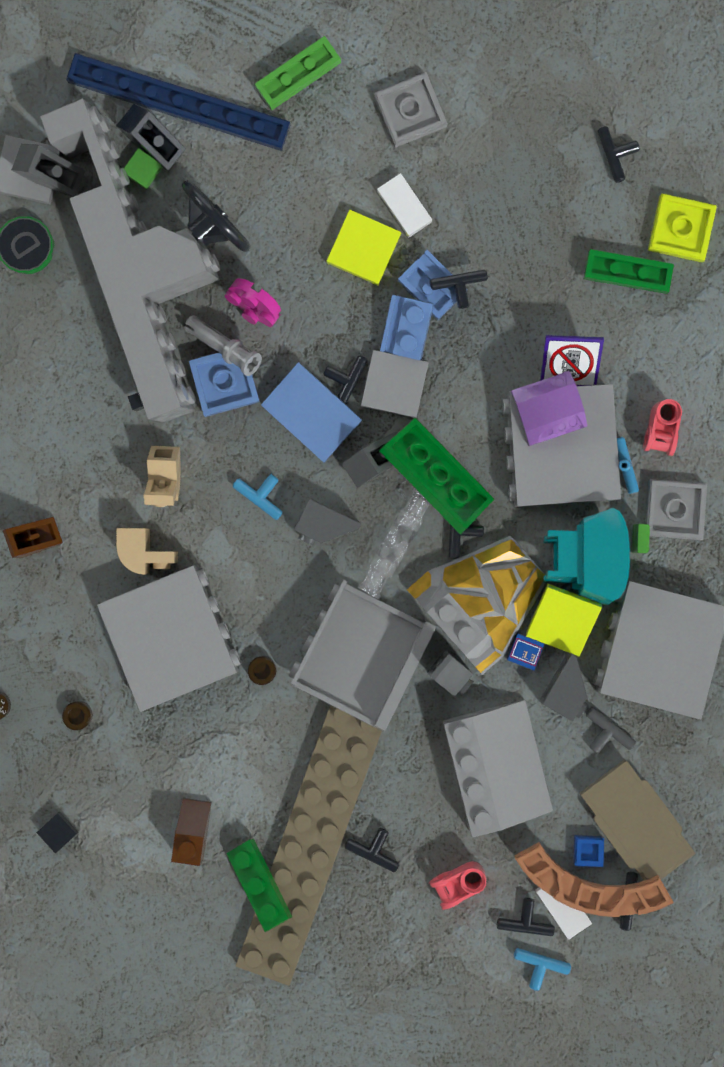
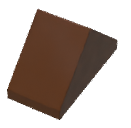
(32, 537)

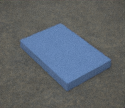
(311, 412)

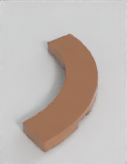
(589, 896)

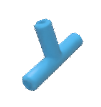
(626, 466)
(259, 497)
(541, 964)

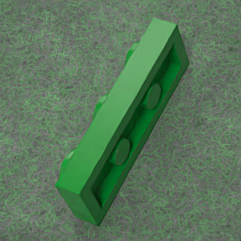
(628, 271)
(259, 885)

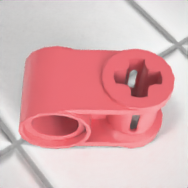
(663, 429)
(457, 885)

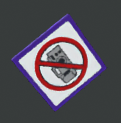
(572, 354)

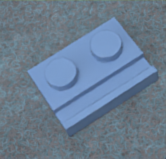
(417, 283)
(406, 327)

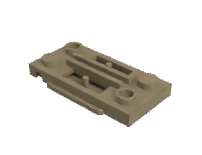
(637, 822)

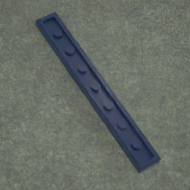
(178, 102)

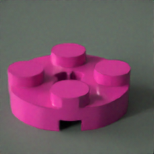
(254, 305)

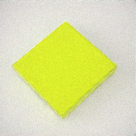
(682, 228)
(363, 247)
(563, 620)

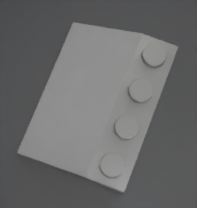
(497, 767)

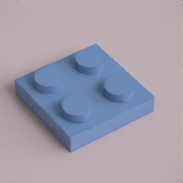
(221, 385)

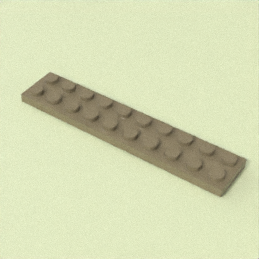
(312, 842)

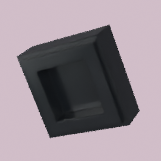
(57, 832)

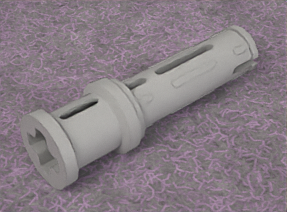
(232, 350)

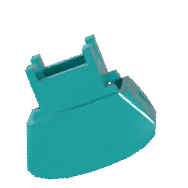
(592, 556)

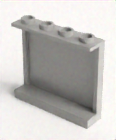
(568, 467)
(169, 637)
(661, 650)
(361, 656)

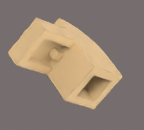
(163, 476)
(135, 553)

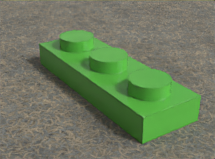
(298, 73)

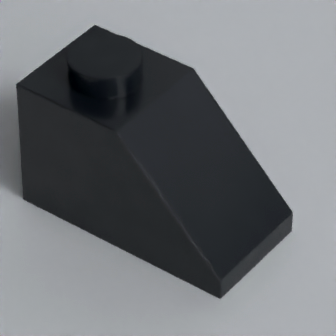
(150, 136)

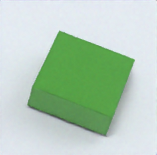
(142, 168)
(640, 538)

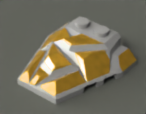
(481, 599)

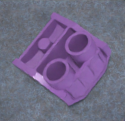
(550, 408)

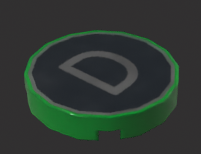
(26, 245)

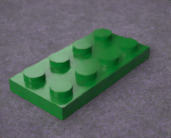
(437, 475)

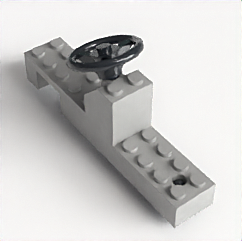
(140, 264)

